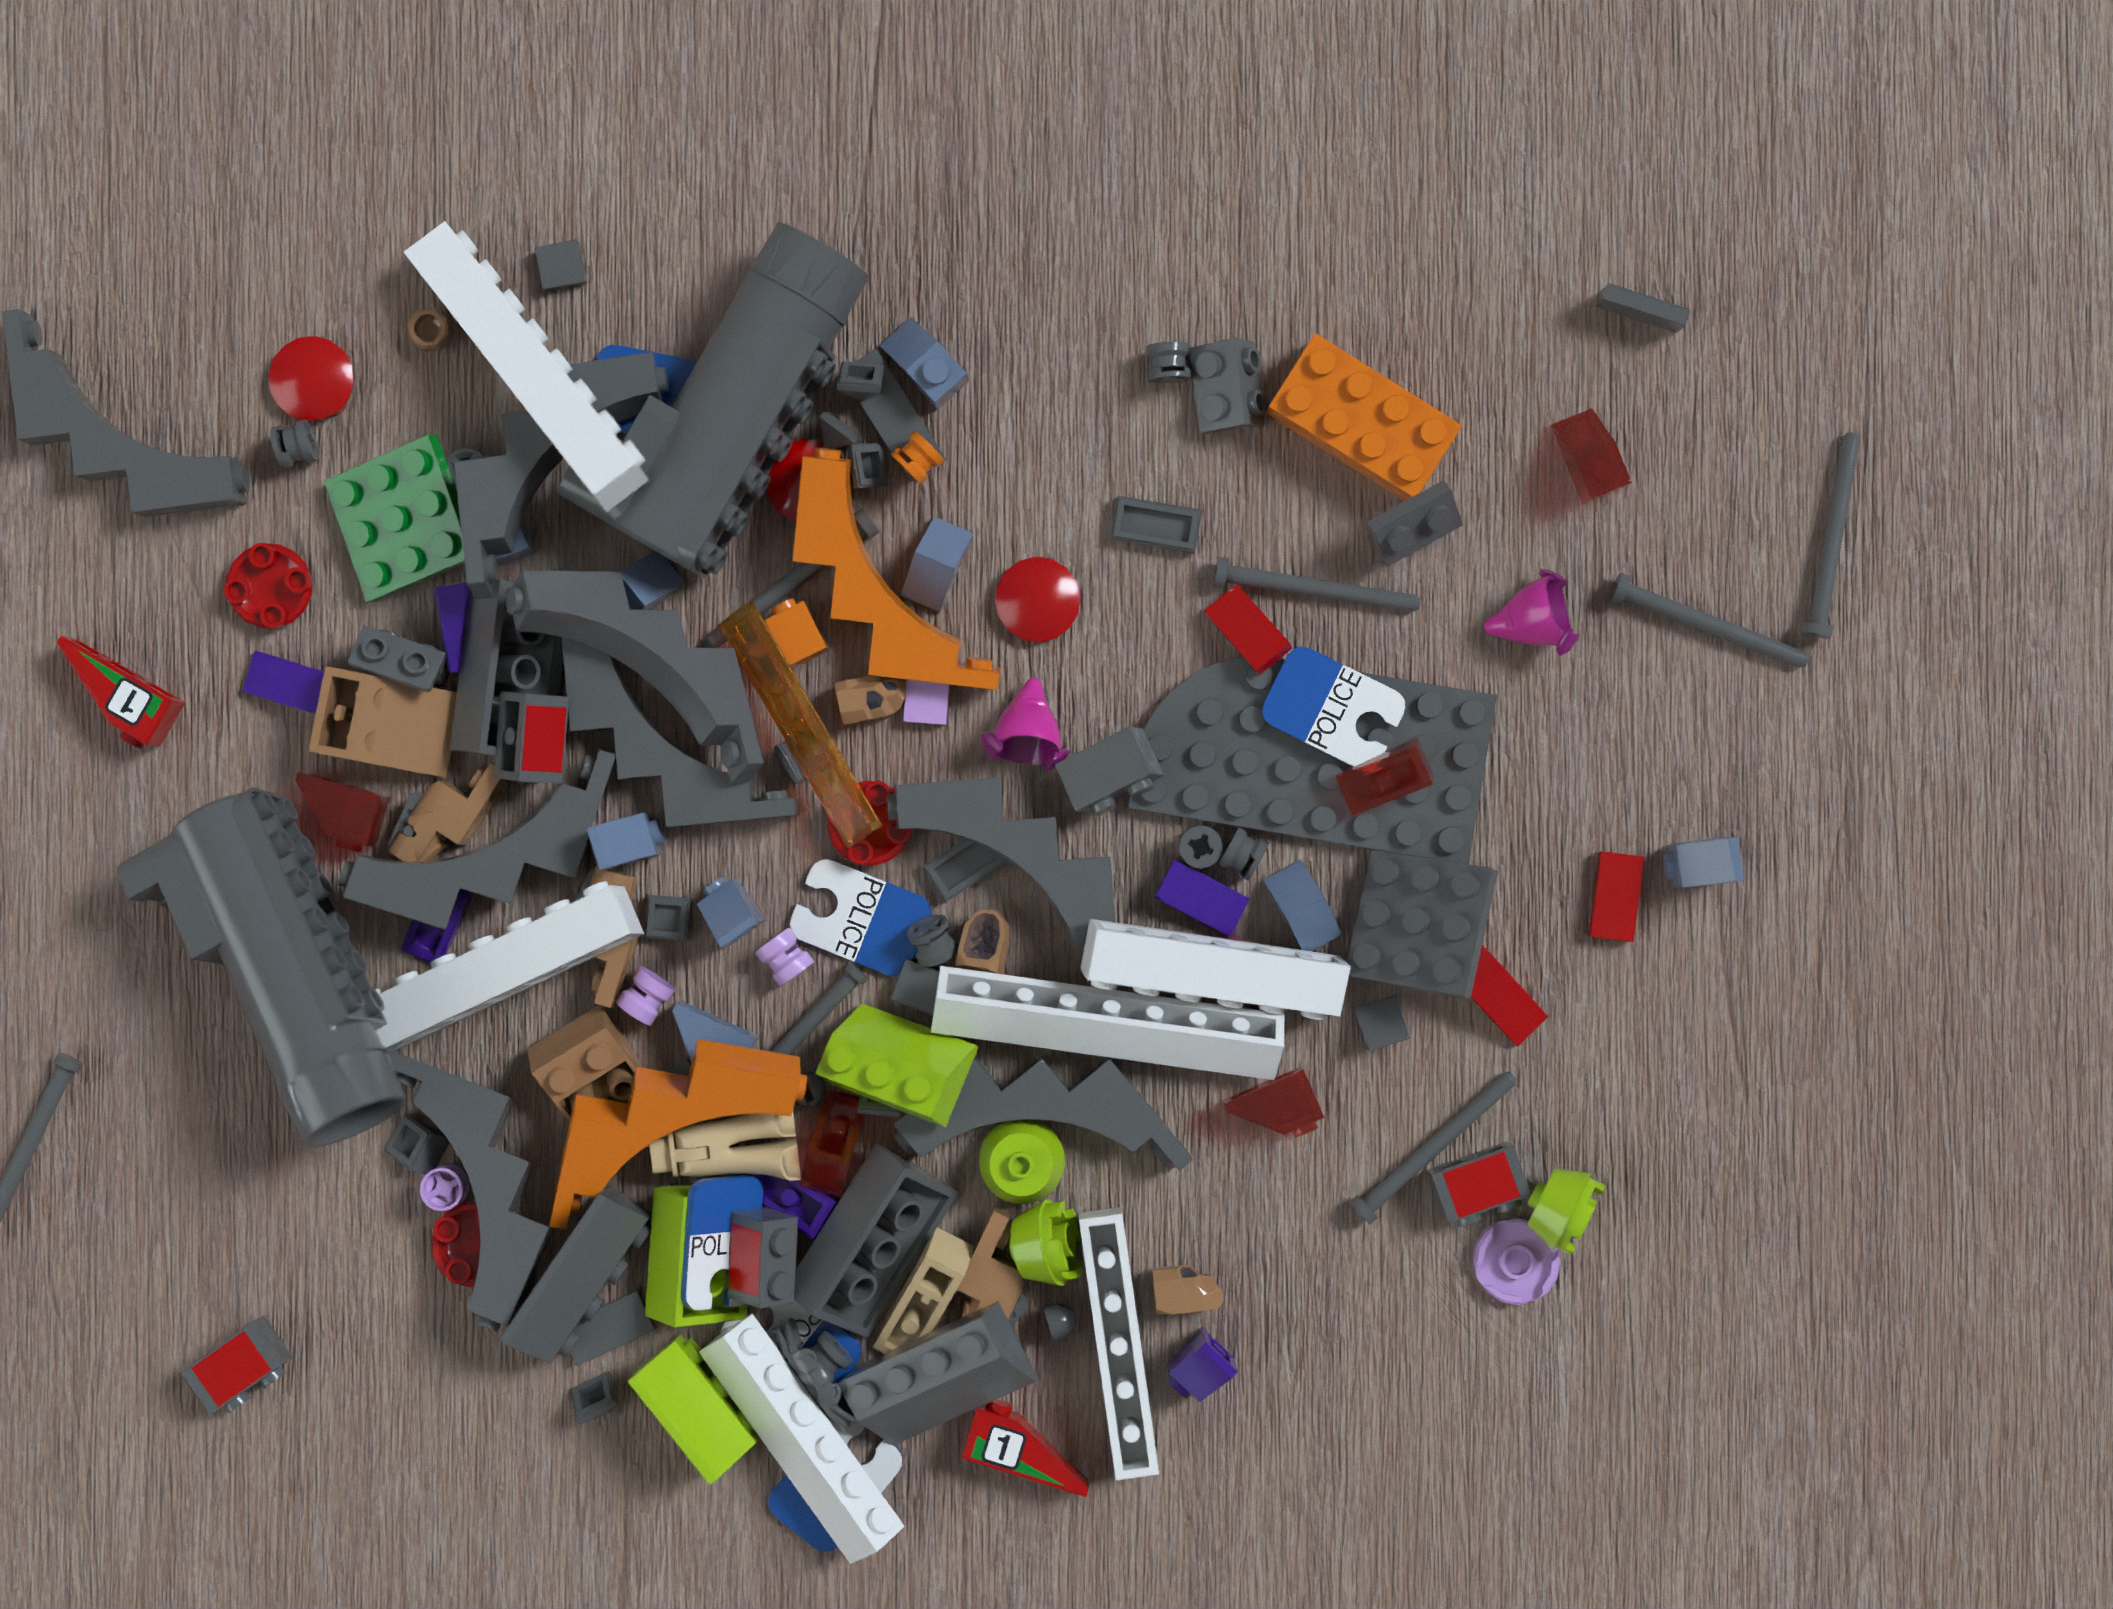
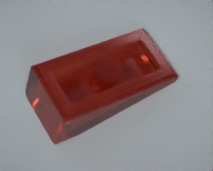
(1386, 777)

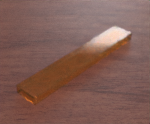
(800, 725)

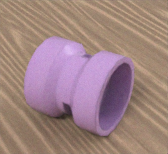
(784, 957)
(645, 995)
(437, 1190)

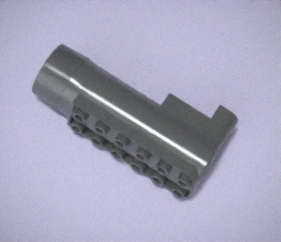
(737, 405)
(260, 907)

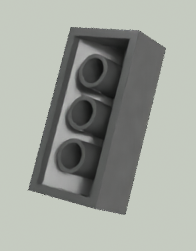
(497, 661)
(871, 1241)
(578, 1276)
(938, 1376)

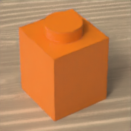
(796, 632)

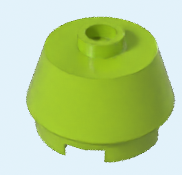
(1021, 1161)
(1563, 1207)
(1046, 1243)

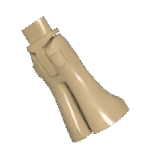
(706, 1148)

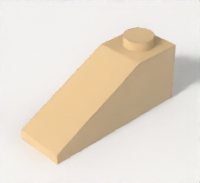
(926, 1290)

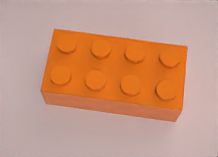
(1363, 419)

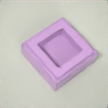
(926, 702)

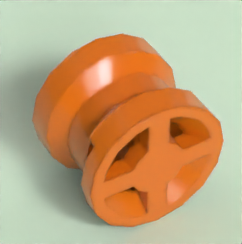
(917, 457)

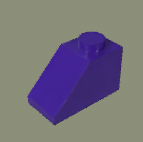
(1201, 1367)

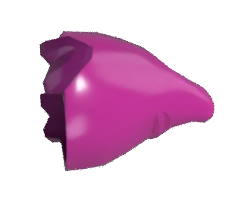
(1536, 615)
(1027, 730)

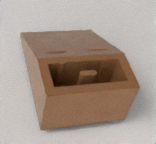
(383, 722)
(585, 1060)

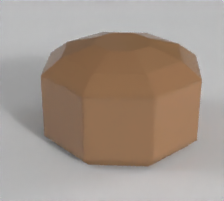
(429, 329)

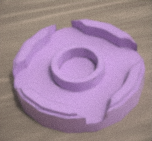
(1514, 1262)

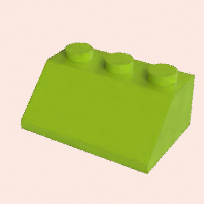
(897, 1063)
(666, 1267)
(694, 1407)

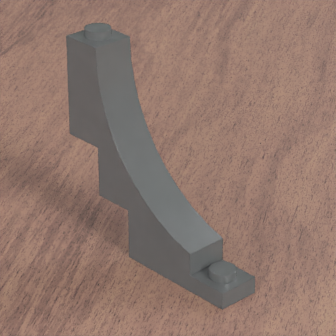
(55, 410)
(500, 488)
(697, 681)
(691, 788)
(974, 811)
(547, 839)
(1098, 1102)
(472, 1123)

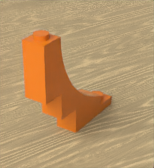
(901, 640)
(719, 1084)

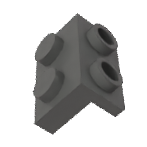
(1227, 385)
(1414, 523)
(399, 659)

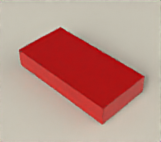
(1248, 629)
(1616, 896)

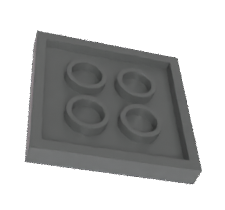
(1421, 923)

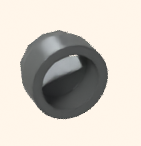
(818, 1089)
(1060, 1320)

